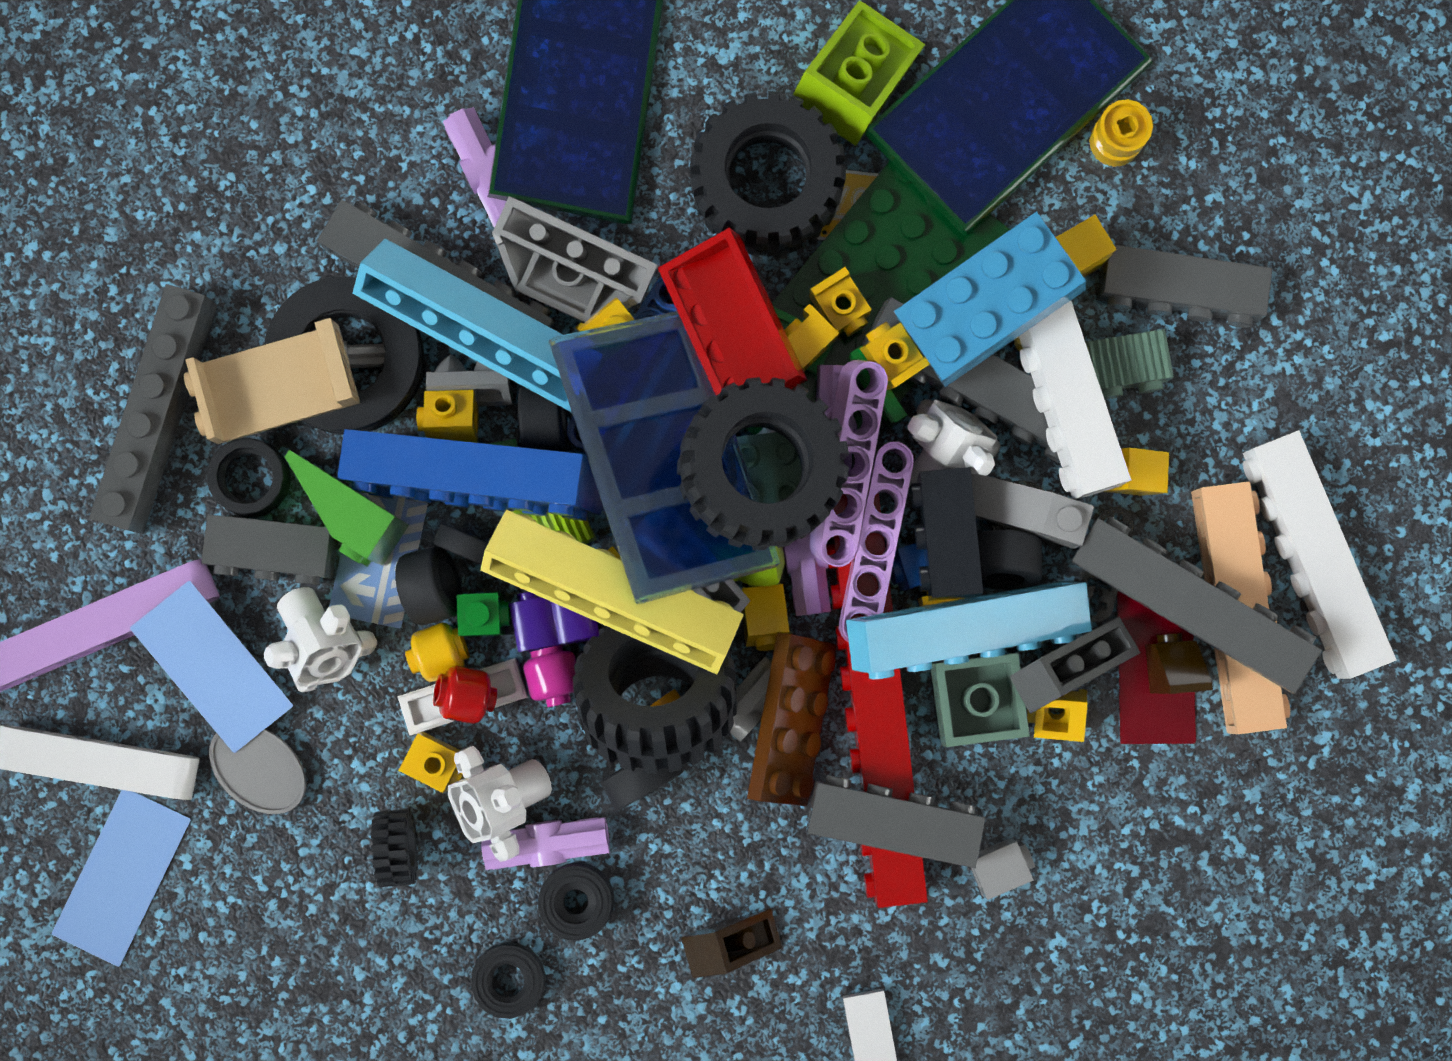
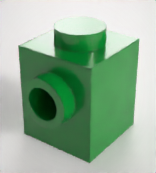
(482, 614)

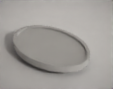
(261, 773)

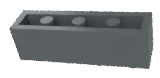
(1185, 285)
(896, 823)

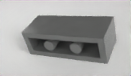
(268, 549)
(1074, 664)

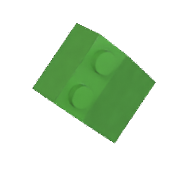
(355, 521)

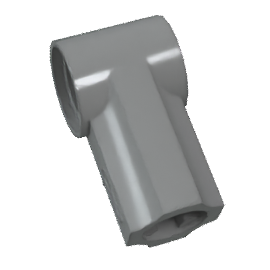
(751, 699)

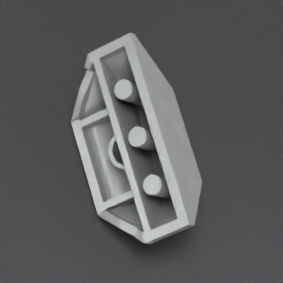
(566, 263)

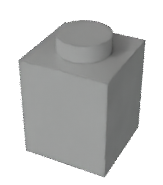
(1002, 868)

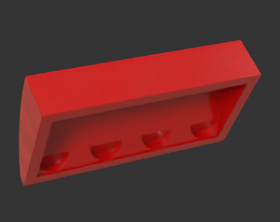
(730, 314)

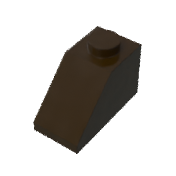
(1176, 666)
(731, 944)

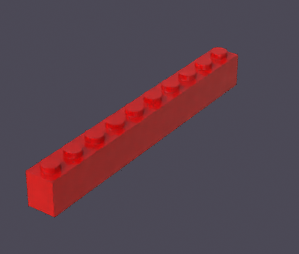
(880, 738)

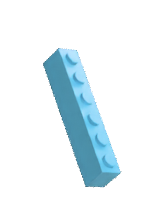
(461, 318)
(968, 627)

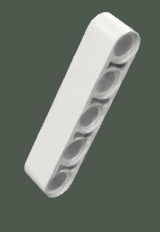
(97, 762)

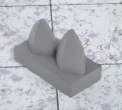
(488, 385)

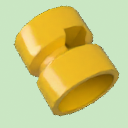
(1114, 140)

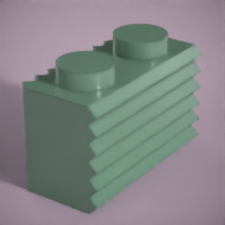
(1131, 362)

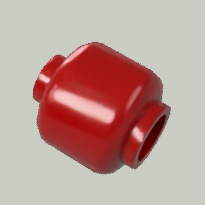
(464, 694)

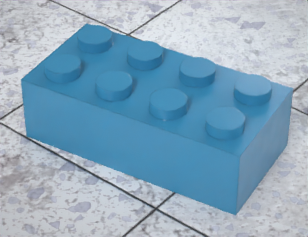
(991, 299)

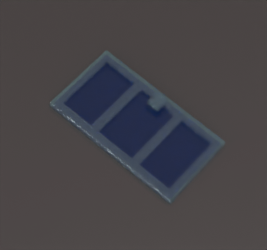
(632, 404)

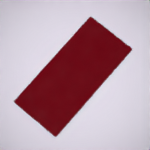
(1144, 715)

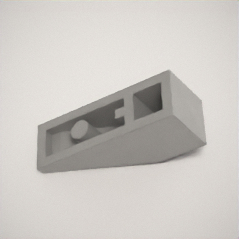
(1031, 510)

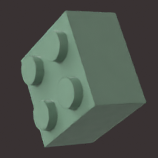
(978, 701)

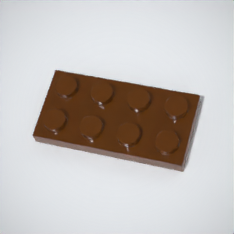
(792, 720)

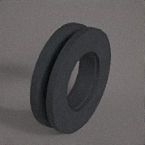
(402, 345)

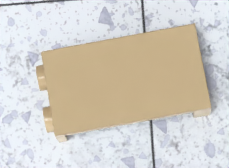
(272, 384)

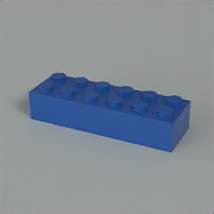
(469, 474)

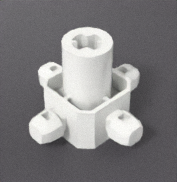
(951, 439)
(318, 643)
(495, 799)

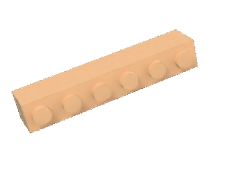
(1232, 555)

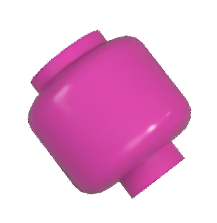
(550, 675)

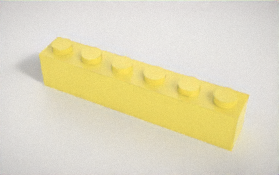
(598, 588)

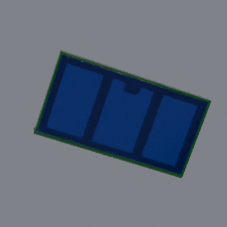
(1006, 103)
(576, 105)

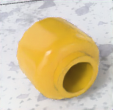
(436, 651)

